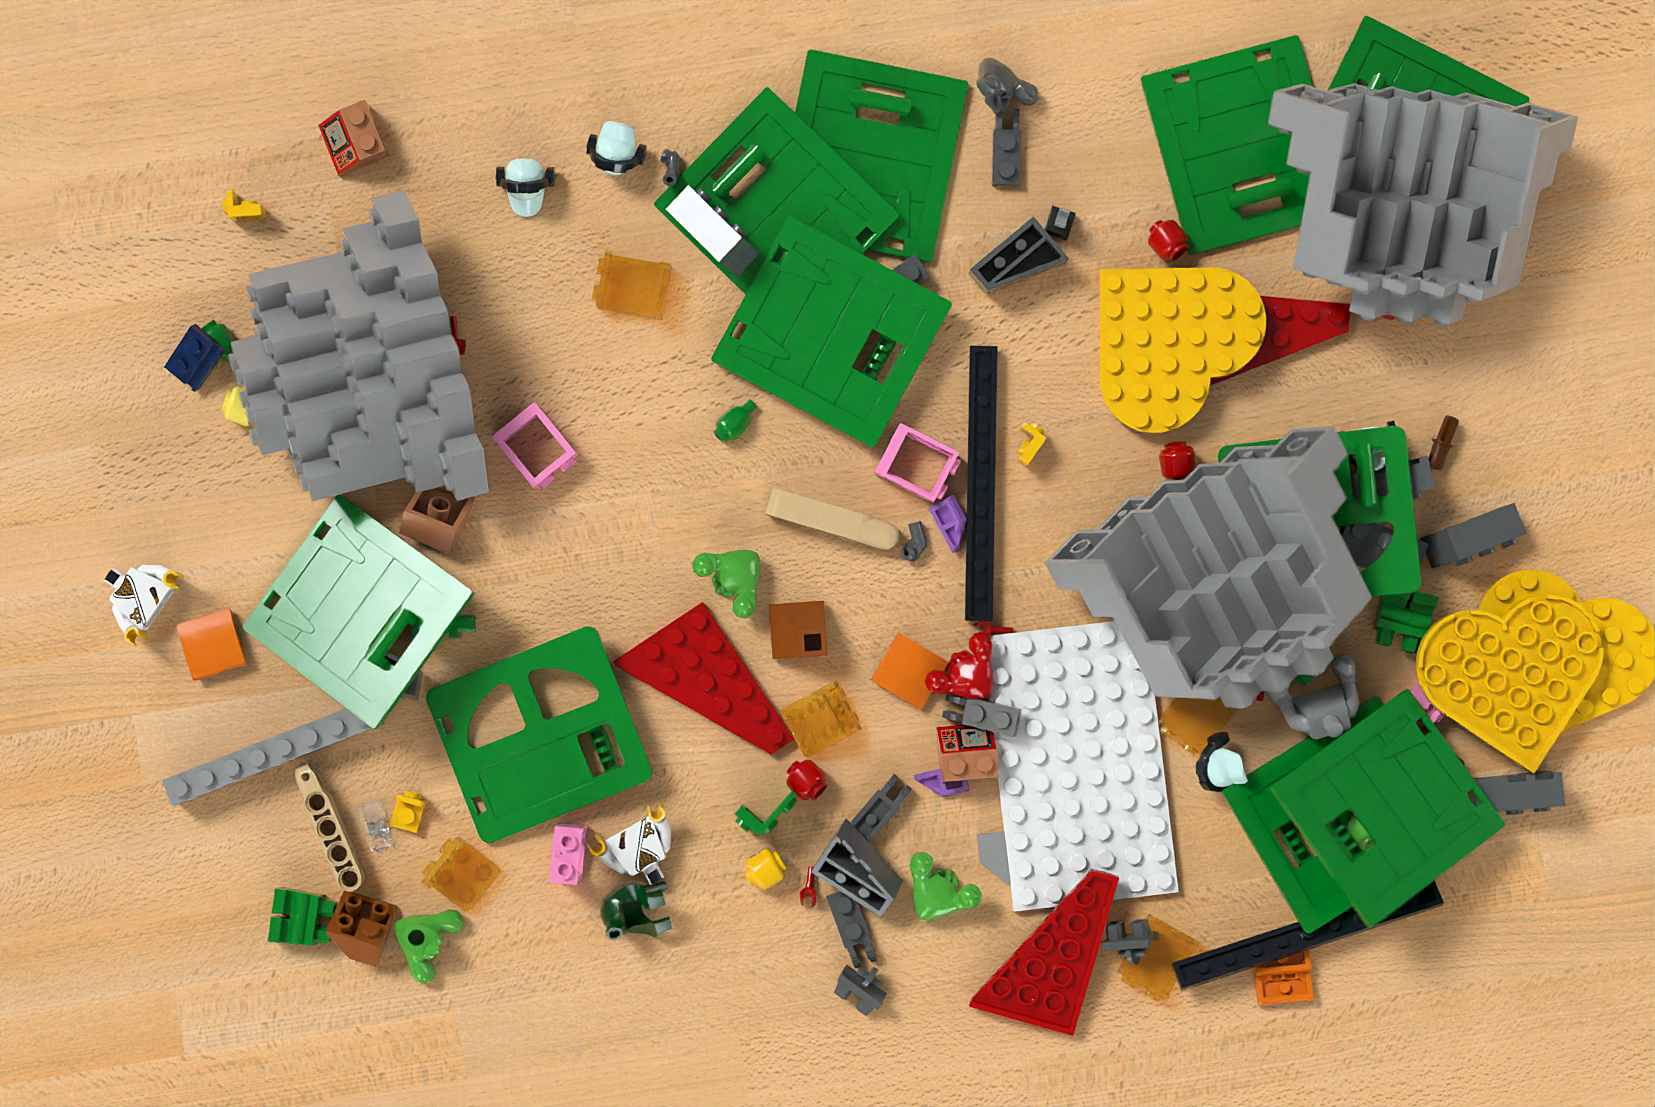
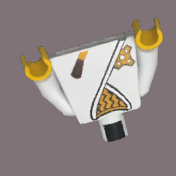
(140, 597)
(637, 846)

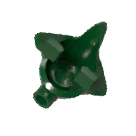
(623, 910)

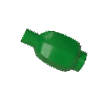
(221, 335)
(734, 422)

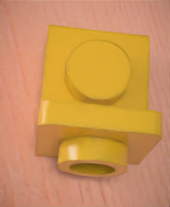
(247, 211)
(1029, 449)
(408, 811)

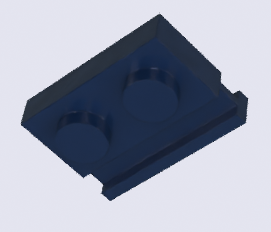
(194, 357)

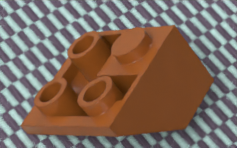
(798, 629)
(361, 927)

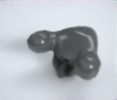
(1000, 84)

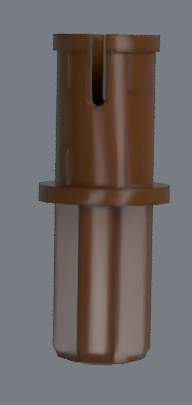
(1443, 442)

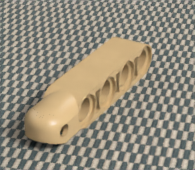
(831, 519)
(309, 789)

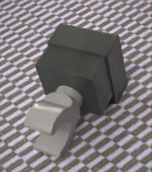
(1059, 222)

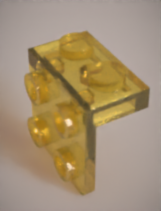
(821, 719)
(461, 873)

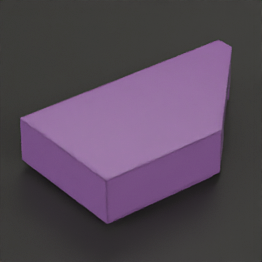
(950, 521)
(932, 780)

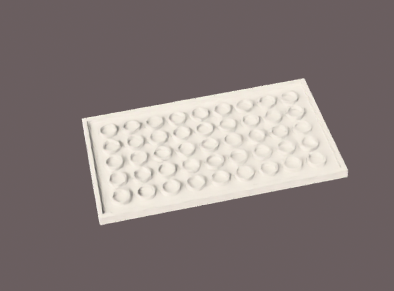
(1084, 768)

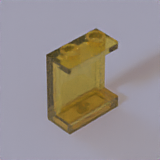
(632, 286)
(1194, 721)
(1156, 969)

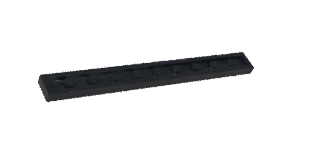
(981, 483)
(1289, 941)

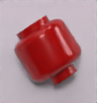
(1168, 239)
(1177, 460)
(806, 780)

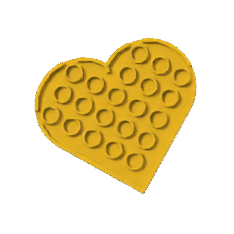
(1169, 336)
(1624, 635)
(1512, 675)

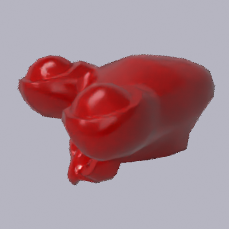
(969, 673)

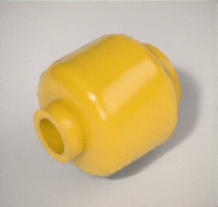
(765, 869)

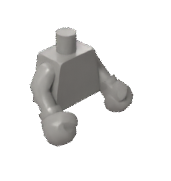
(1325, 710)

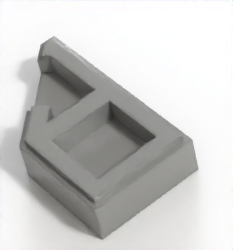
(994, 854)

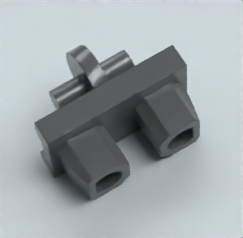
(1132, 943)
(863, 985)

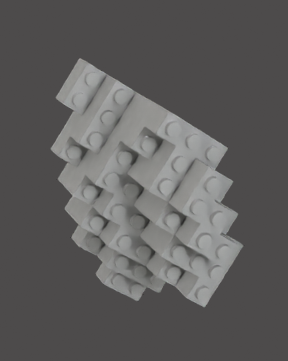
(1417, 193)
(360, 366)
(1226, 573)

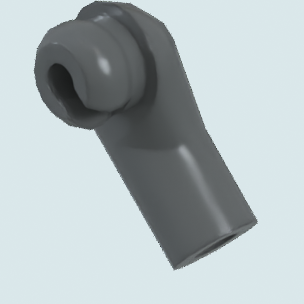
(673, 169)
(917, 543)

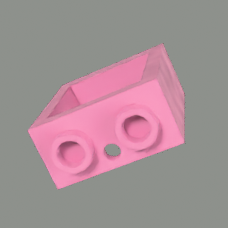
(518, 424)
(892, 450)
(570, 847)

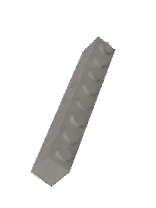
(263, 756)

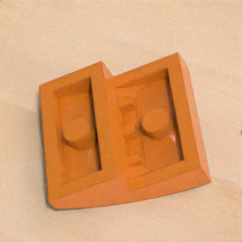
(211, 644)
(905, 670)
(1285, 980)

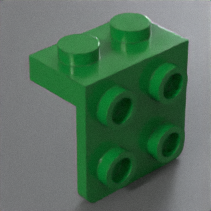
(748, 820)

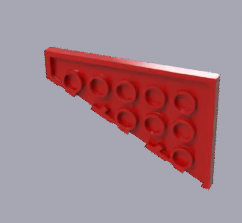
(1295, 326)
(703, 672)
(1053, 966)

